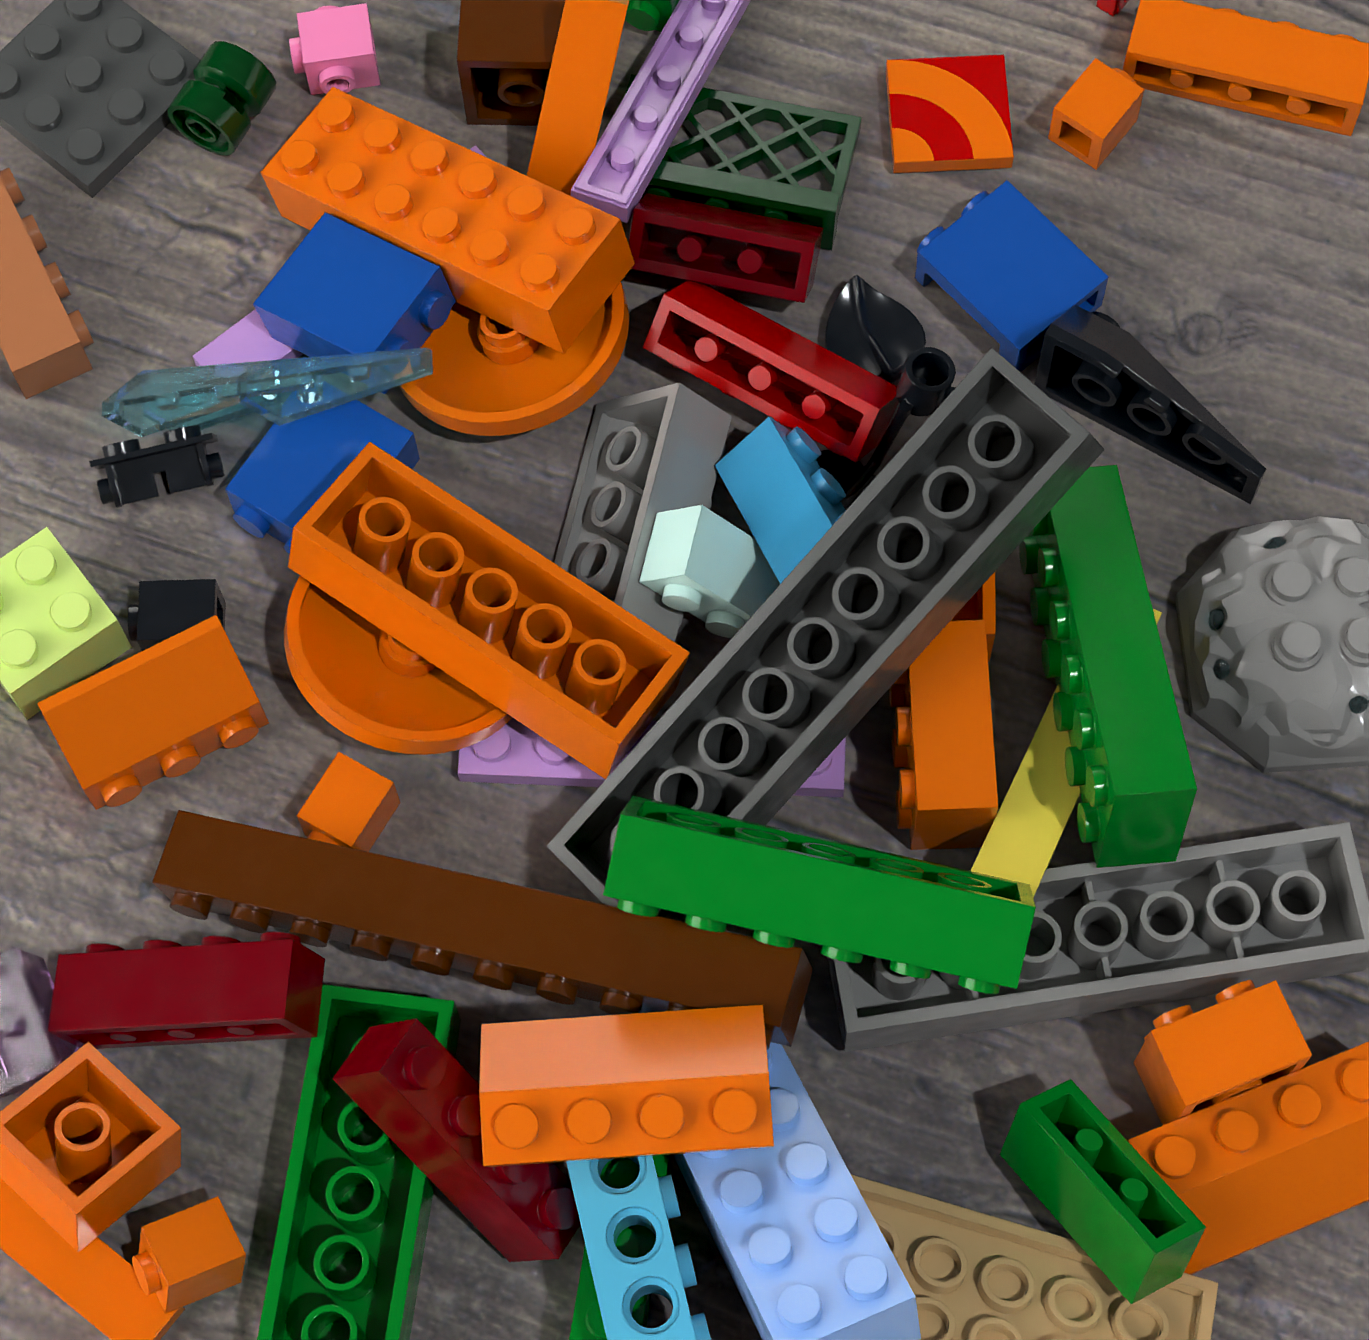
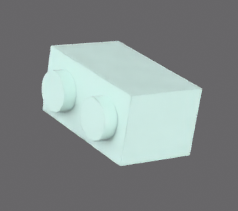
(707, 568)

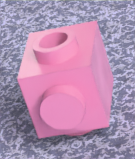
(335, 49)

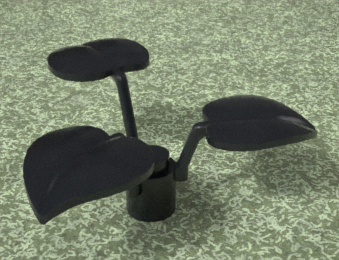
(890, 343)

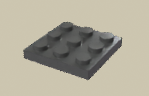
(90, 87)

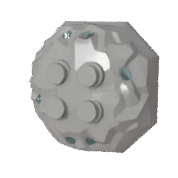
(1282, 643)

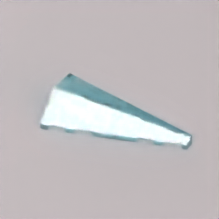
(272, 388)

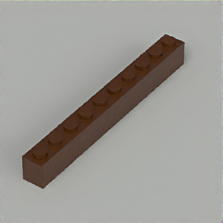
(474, 925)

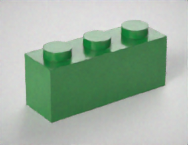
(1101, 1191)

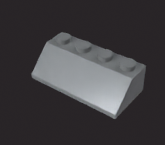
(639, 460)

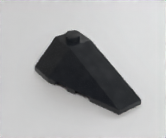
(1121, 386)

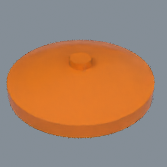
(507, 383)
(376, 684)

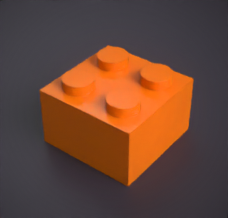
(1220, 1049)
(85, 1146)

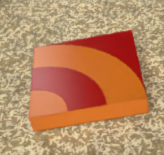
(949, 113)

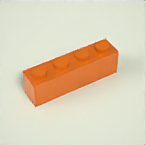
(1249, 64)

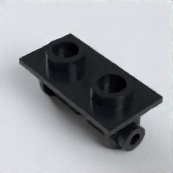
(133, 469)

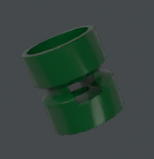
(223, 96)

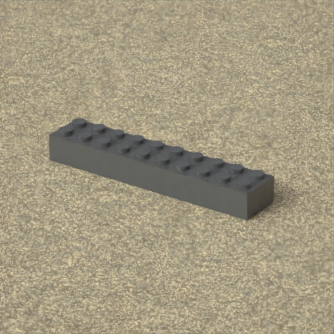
(849, 614)

